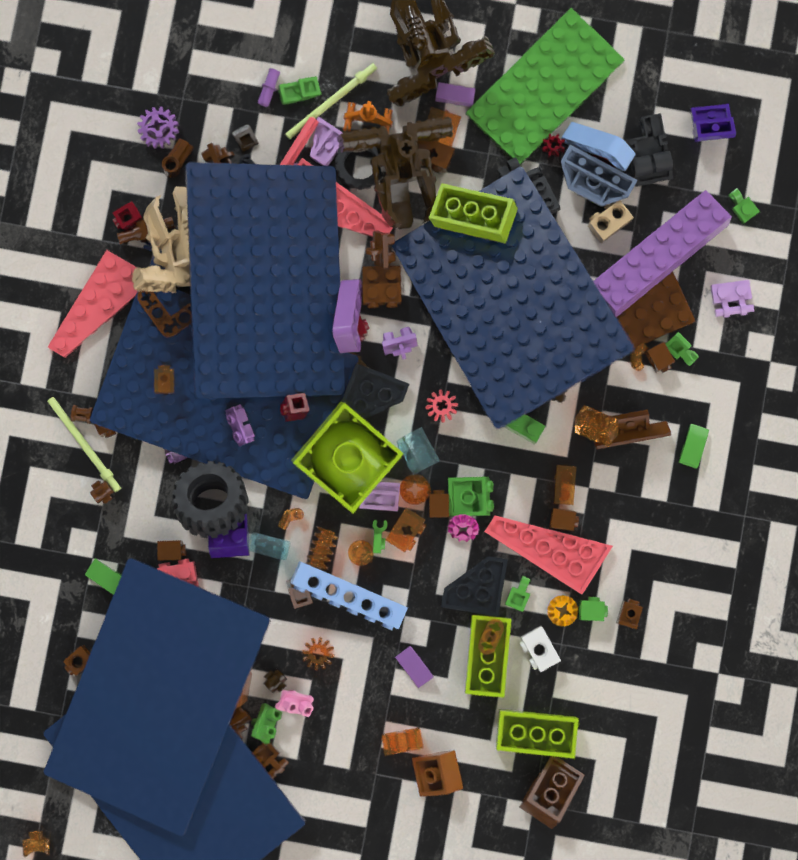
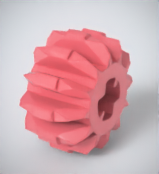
(445, 412)

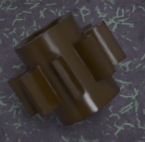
(275, 681)

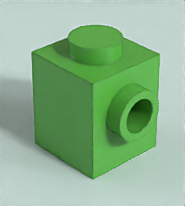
(592, 609)

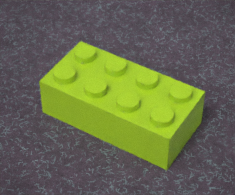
(473, 213)
(487, 671)
(536, 733)

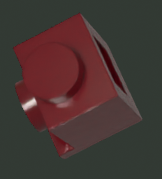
(127, 210)

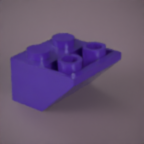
(232, 544)

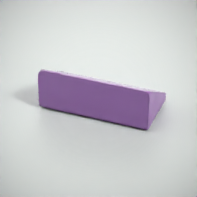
(455, 94)
(414, 666)

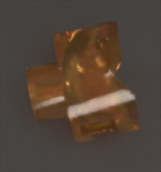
(360, 552)
(35, 843)

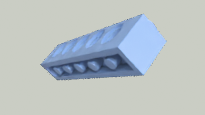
(395, 610)

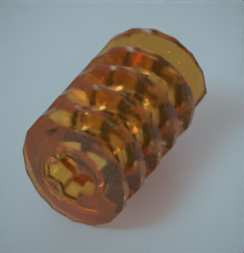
(322, 548)

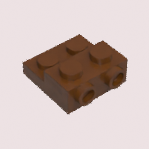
(381, 286)

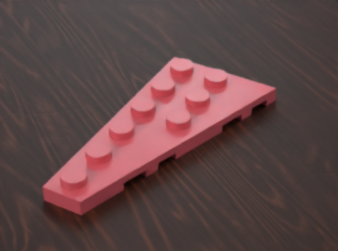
(355, 213)
(101, 299)
(559, 554)

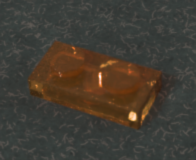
(565, 485)

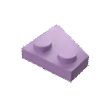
(325, 143)

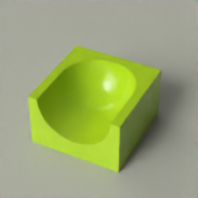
(347, 457)

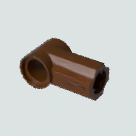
(178, 157)

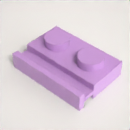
(383, 497)

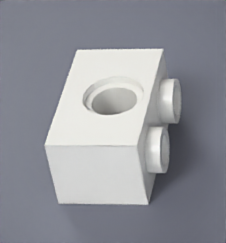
(548, 657)

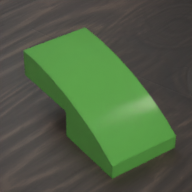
(300, 90)
(694, 446)

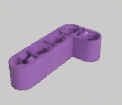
(347, 316)

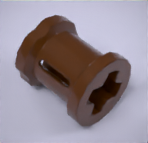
(77, 411)

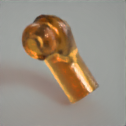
(635, 357)
(290, 515)

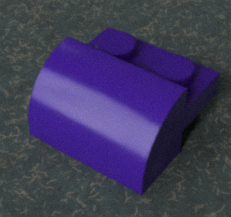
(712, 123)

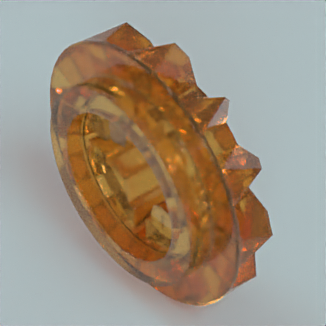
(421, 495)

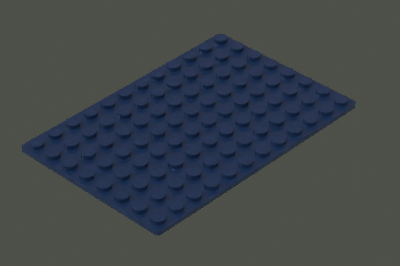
(263, 279)
(517, 311)
(199, 425)
(156, 696)
(236, 817)

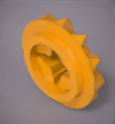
(554, 614)

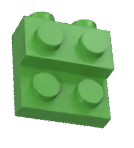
(470, 496)

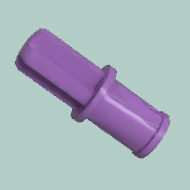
(268, 87)

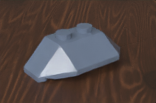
(594, 178)

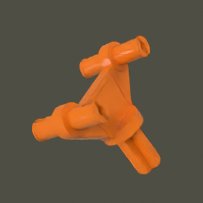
(366, 114)

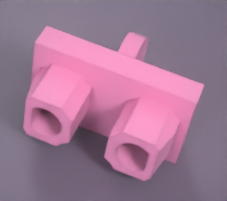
(295, 703)

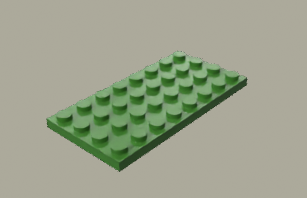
(545, 86)

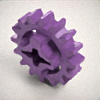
(150, 129)

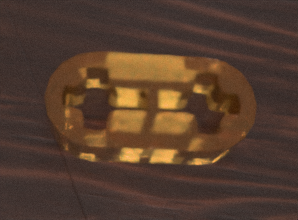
(495, 638)

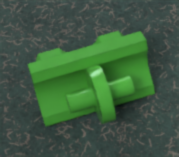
(265, 723)

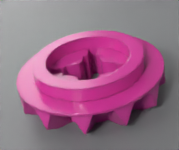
(463, 521)

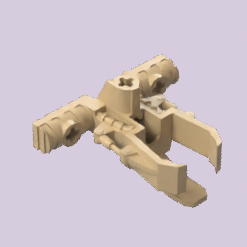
(173, 245)

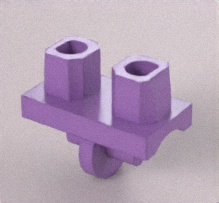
(401, 344)

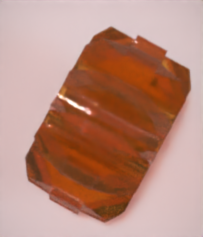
(312, 657)

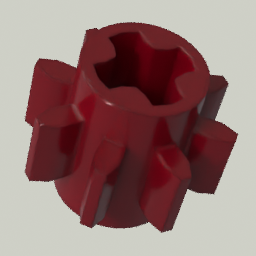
(558, 147)

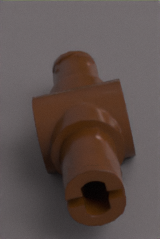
(140, 231)

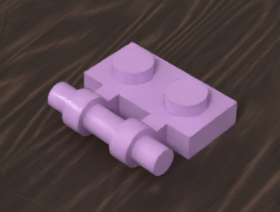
(732, 292)

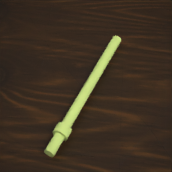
(360, 77)
(106, 474)

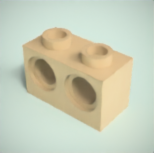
(613, 224)

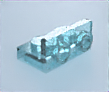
(417, 451)
(269, 546)

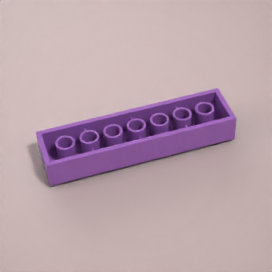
(662, 252)

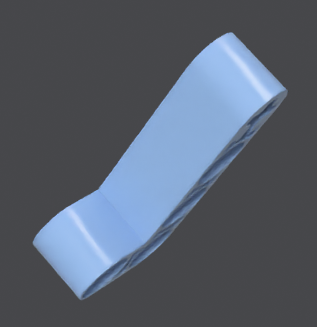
(600, 144)

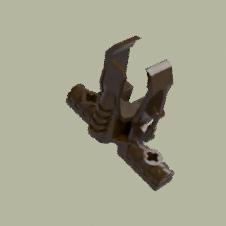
(431, 49)
(399, 164)

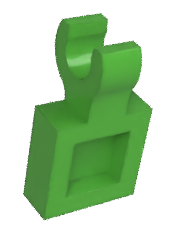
(744, 208)
(679, 347)
(379, 542)
(518, 597)

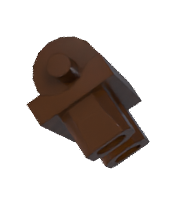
(217, 154)
(379, 249)
(240, 719)

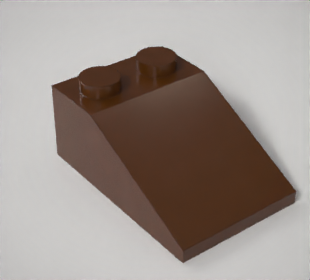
(552, 791)

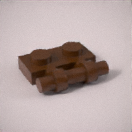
(266, 754)

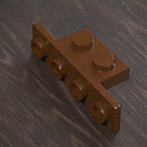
(635, 428)

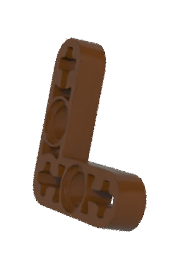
(166, 318)

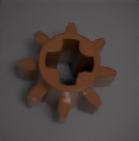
(101, 492)

